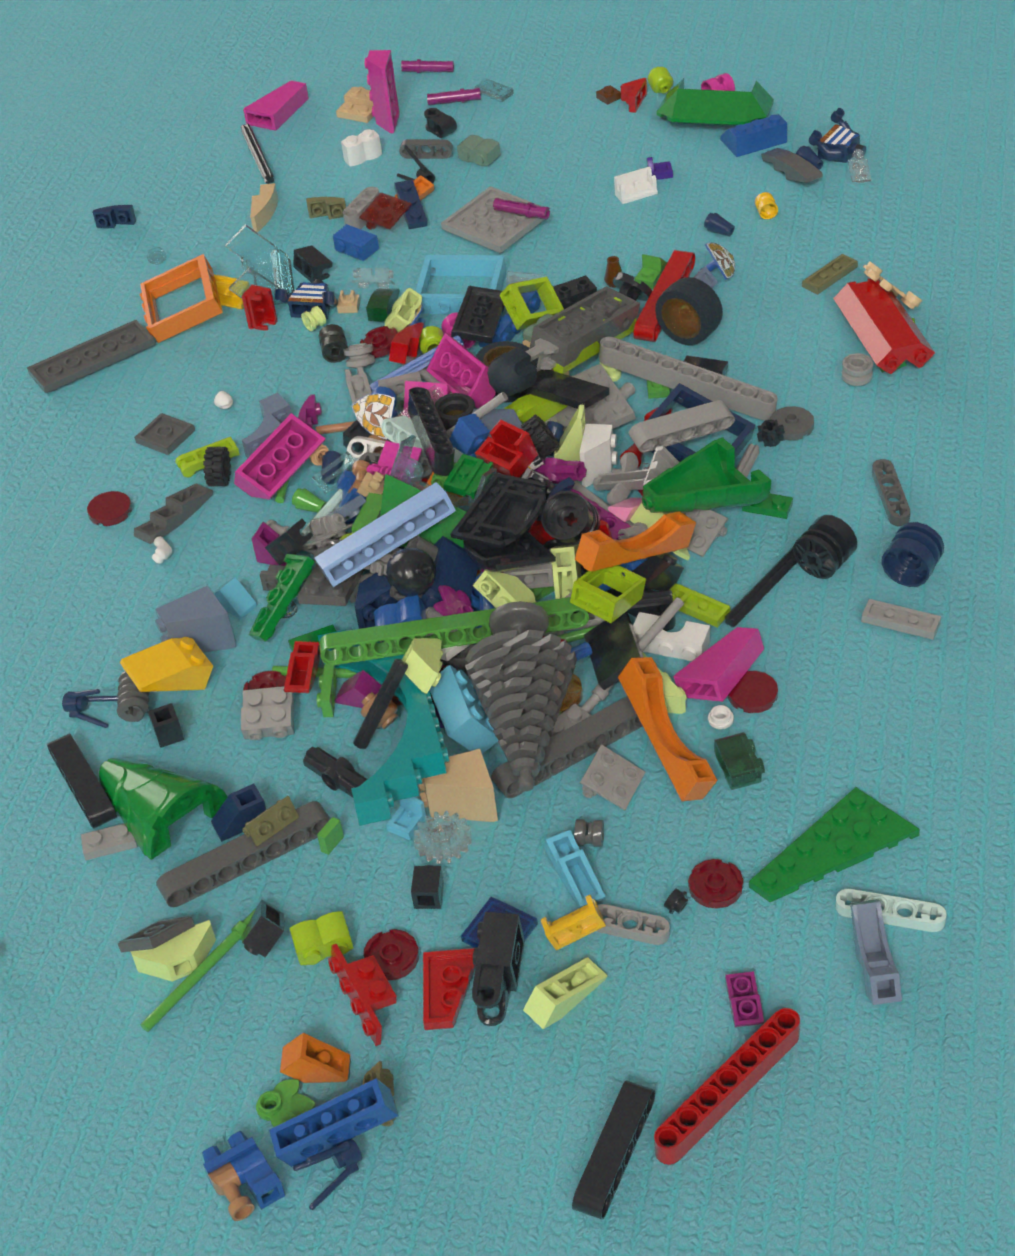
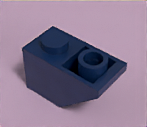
(237, 810)

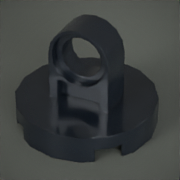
(632, 288)

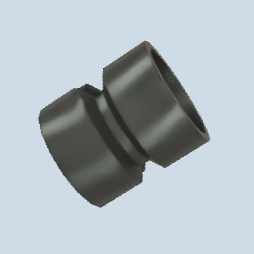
(332, 343)

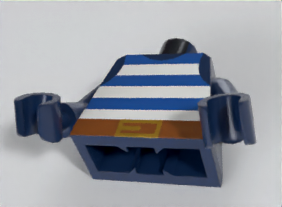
(838, 142)
(306, 297)

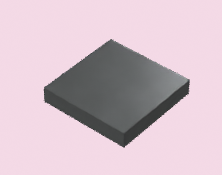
(164, 434)
(156, 934)

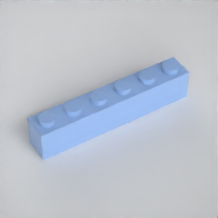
(385, 534)

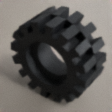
(541, 435)
(217, 466)

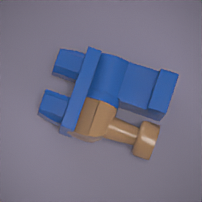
(350, 482)
(239, 1166)

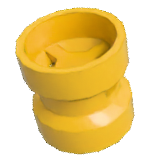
(766, 205)

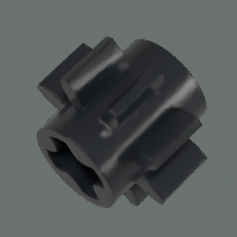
(770, 433)

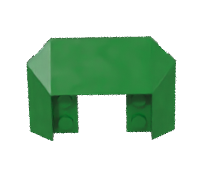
(715, 105)

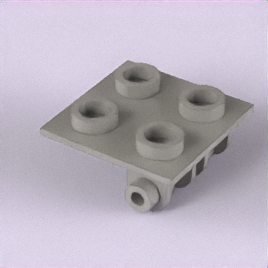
(325, 528)
(707, 528)
(611, 778)

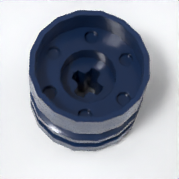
(913, 554)

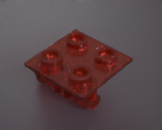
(384, 211)

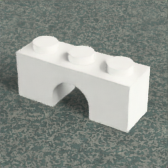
(684, 644)

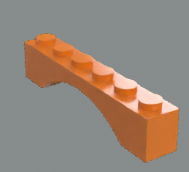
(668, 534)
(644, 688)

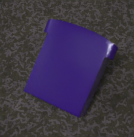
(661, 170)

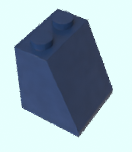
(453, 570)

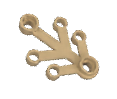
(874, 273)

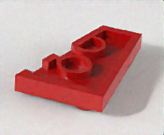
(445, 986)

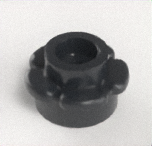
(676, 901)

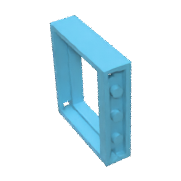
(457, 265)

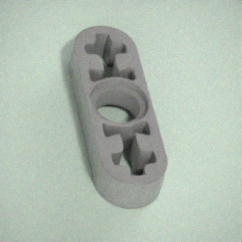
(648, 936)

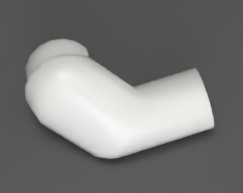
(162, 551)

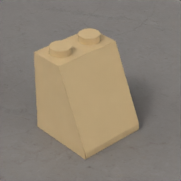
(462, 789)

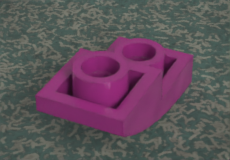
(310, 411)
(744, 999)

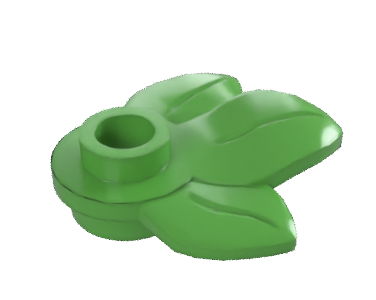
(286, 1101)

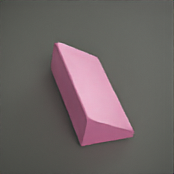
(625, 509)

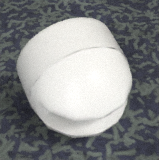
(223, 400)

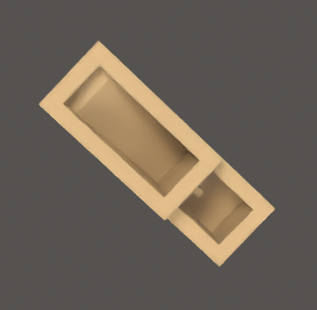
(263, 206)

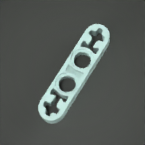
(892, 905)

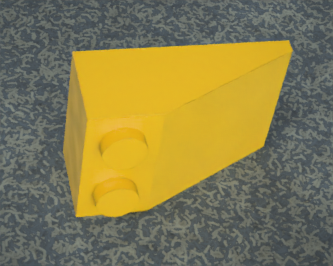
(169, 666)

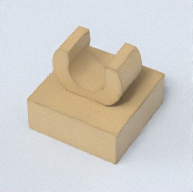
(348, 303)
(371, 484)

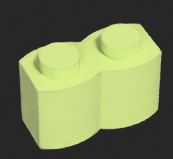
(403, 310)

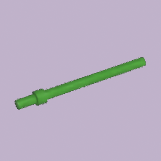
(197, 974)

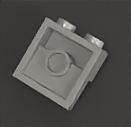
(267, 713)

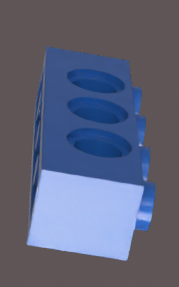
(333, 1122)

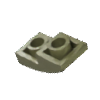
(326, 206)

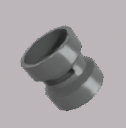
(589, 832)

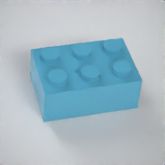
(462, 711)

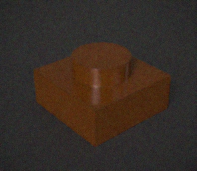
(608, 94)

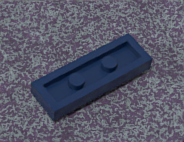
(415, 215)

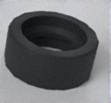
(451, 402)

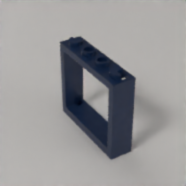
(740, 427)

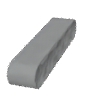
(681, 426)

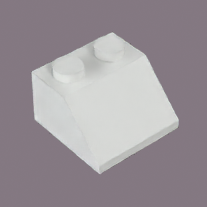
(598, 451)

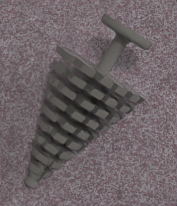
(521, 683)

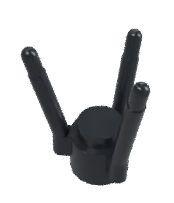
(423, 171)

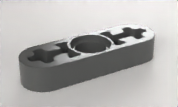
(431, 143)

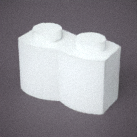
(361, 147)

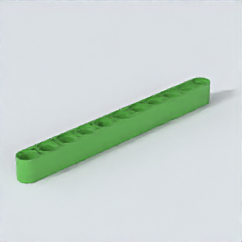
(440, 626)

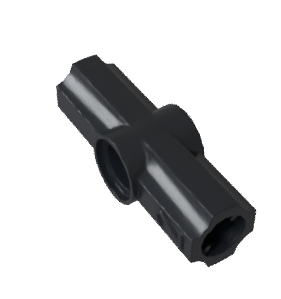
(334, 772)

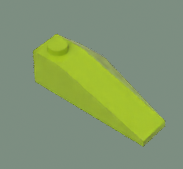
(532, 405)

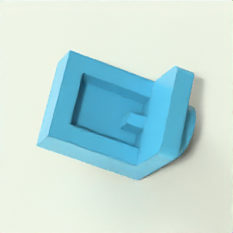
(406, 817)

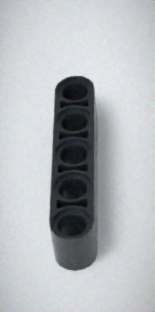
(81, 781)
(613, 1150)

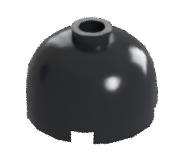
(411, 572)

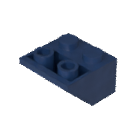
(370, 596)

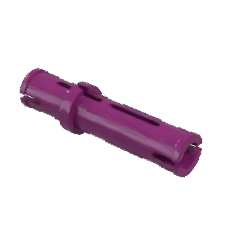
(427, 66)
(454, 96)
(527, 209)

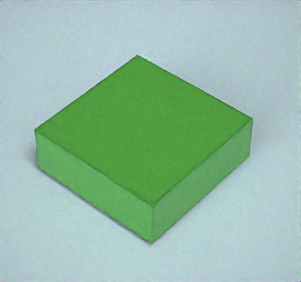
(330, 835)

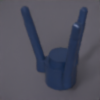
(78, 701)
(343, 1155)

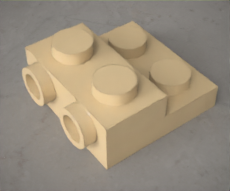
(356, 105)

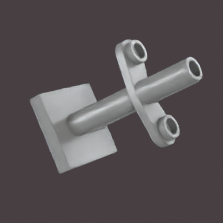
(630, 478)

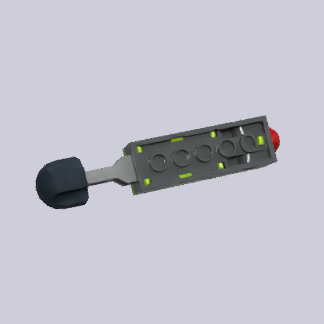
(565, 340)

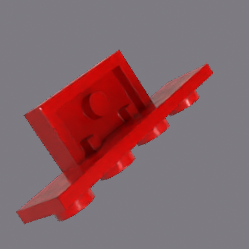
(366, 988)

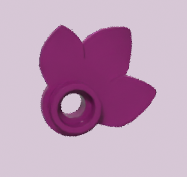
(452, 602)

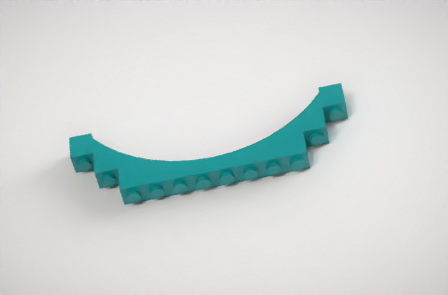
(417, 755)

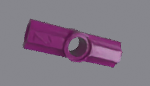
(559, 469)

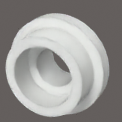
(720, 717)

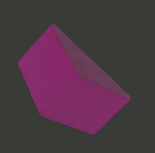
(262, 537)
(356, 689)

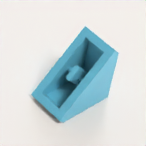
(235, 598)

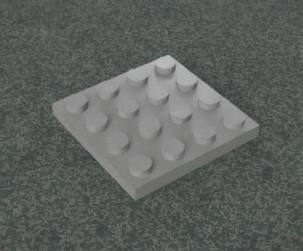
(488, 227)
(609, 411)

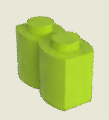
(315, 937)

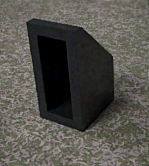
(660, 572)
(263, 929)

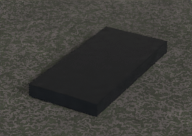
(479, 315)
(566, 389)
(612, 649)

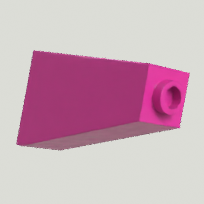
(277, 106)
(720, 666)

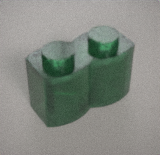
(738, 760)

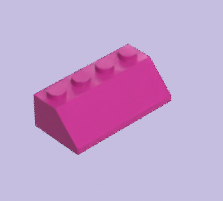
(383, 89)
(461, 371)
(277, 458)

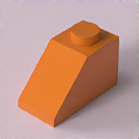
(314, 1061)

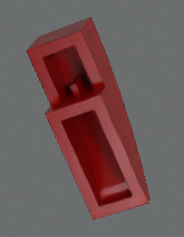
(406, 343)
(302, 667)

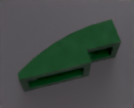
(381, 303)

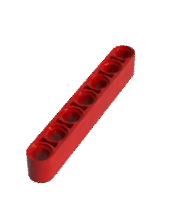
(679, 266)
(723, 1096)

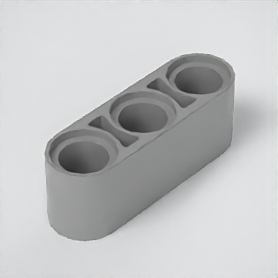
(358, 206)

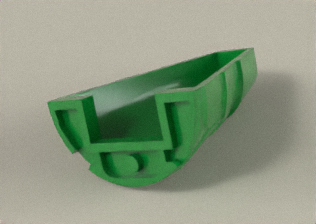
(705, 482)
(154, 799)

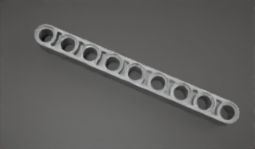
(671, 371)

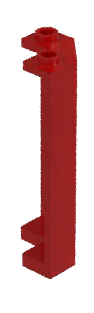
(883, 325)

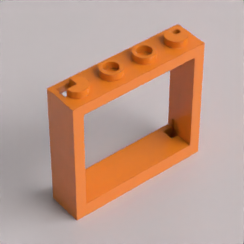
(171, 280)

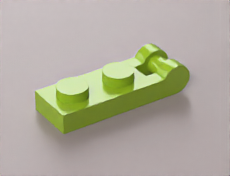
(193, 460)
(700, 605)

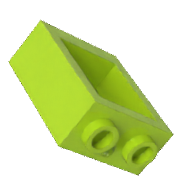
(521, 315)
(601, 603)

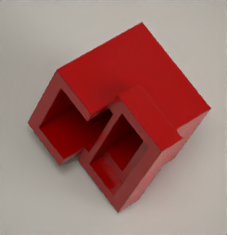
(508, 449)

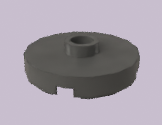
(795, 420)

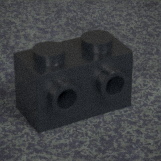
(574, 291)

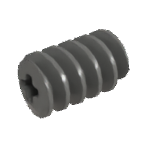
(131, 702)

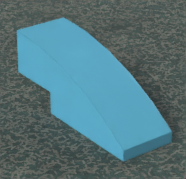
(573, 868)

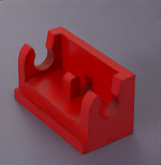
(259, 307)

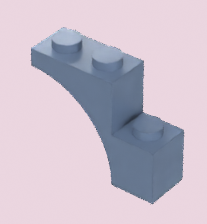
(274, 412)
(873, 953)

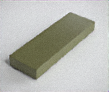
(829, 274)

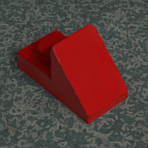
(634, 93)

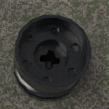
(562, 510)
(825, 546)

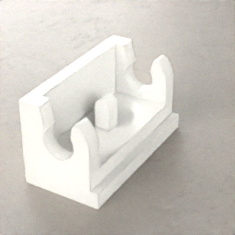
(635, 185)

